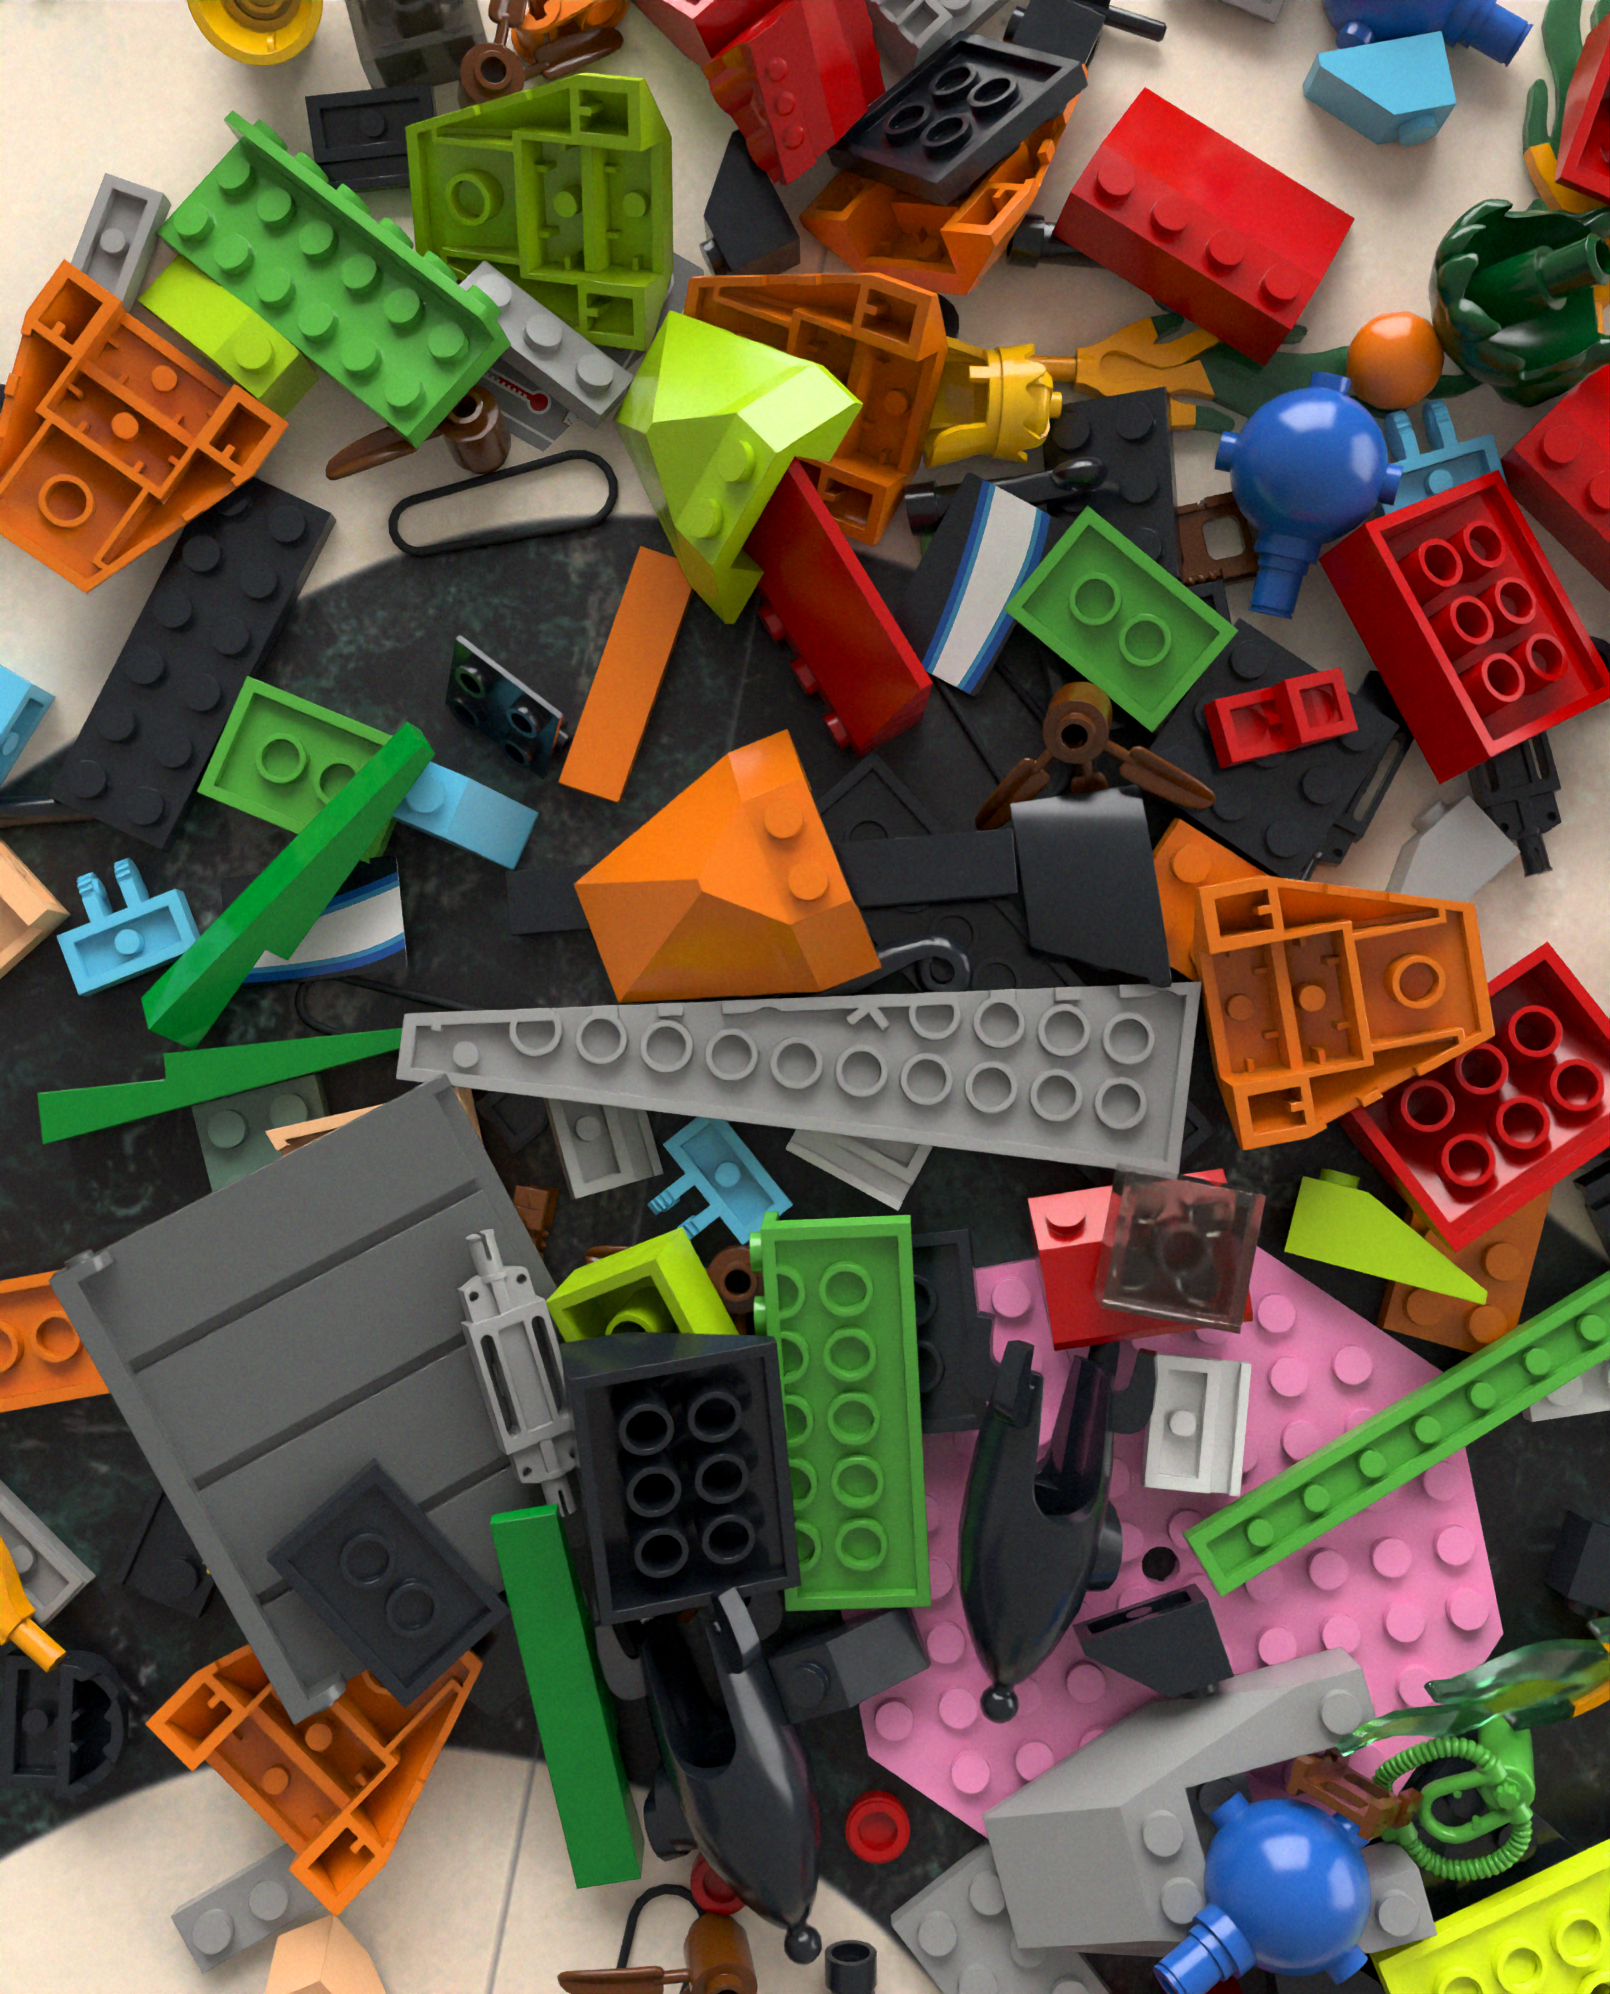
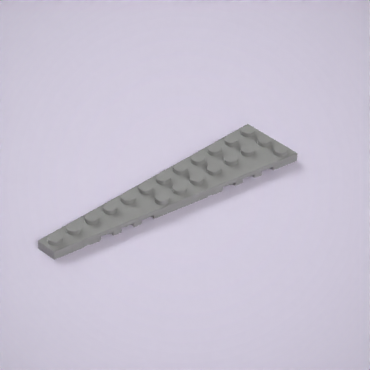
(990, 1071)

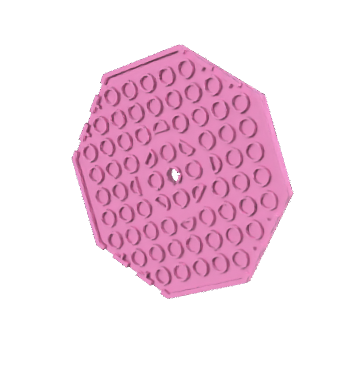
(1391, 1585)

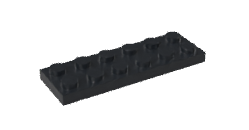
(188, 660)

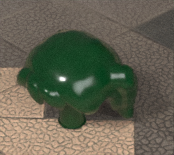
(1519, 298)

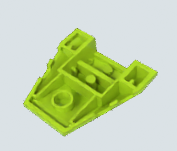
(558, 196)
(713, 436)

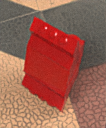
(798, 81)

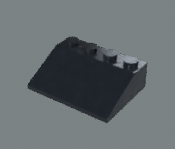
(680, 1469)

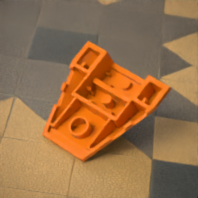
(928, 242)
(878, 341)
(114, 435)
(729, 891)
(1330, 997)
(333, 1781)

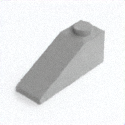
(1451, 852)

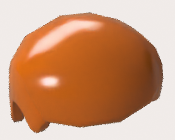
(1395, 360)

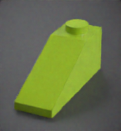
(229, 336)
(1361, 1234)

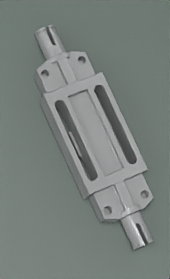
(502, 1307)

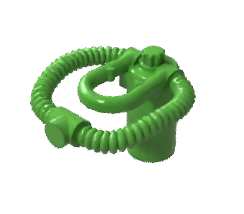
(1503, 1780)

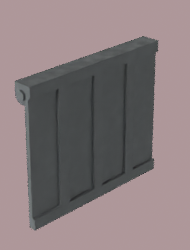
(301, 1336)

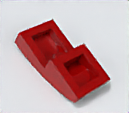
(1280, 717)

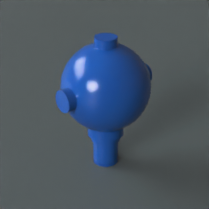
(1467, 22)
(1303, 478)
(1279, 1896)

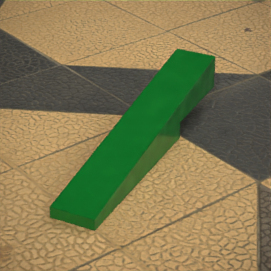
(286, 896)
(204, 1077)
(569, 1696)

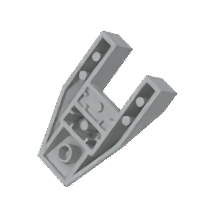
(1119, 1831)

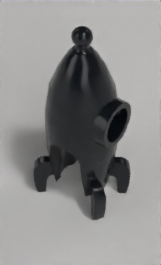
(1044, 1528)
(733, 1778)

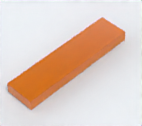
(628, 678)

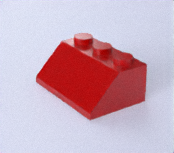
(1066, 1250)

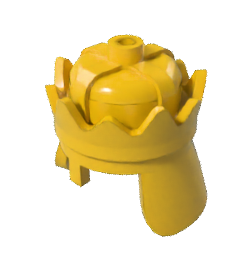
(258, 29)
(990, 405)

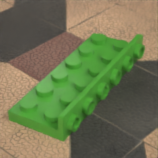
(337, 282)
(850, 1405)

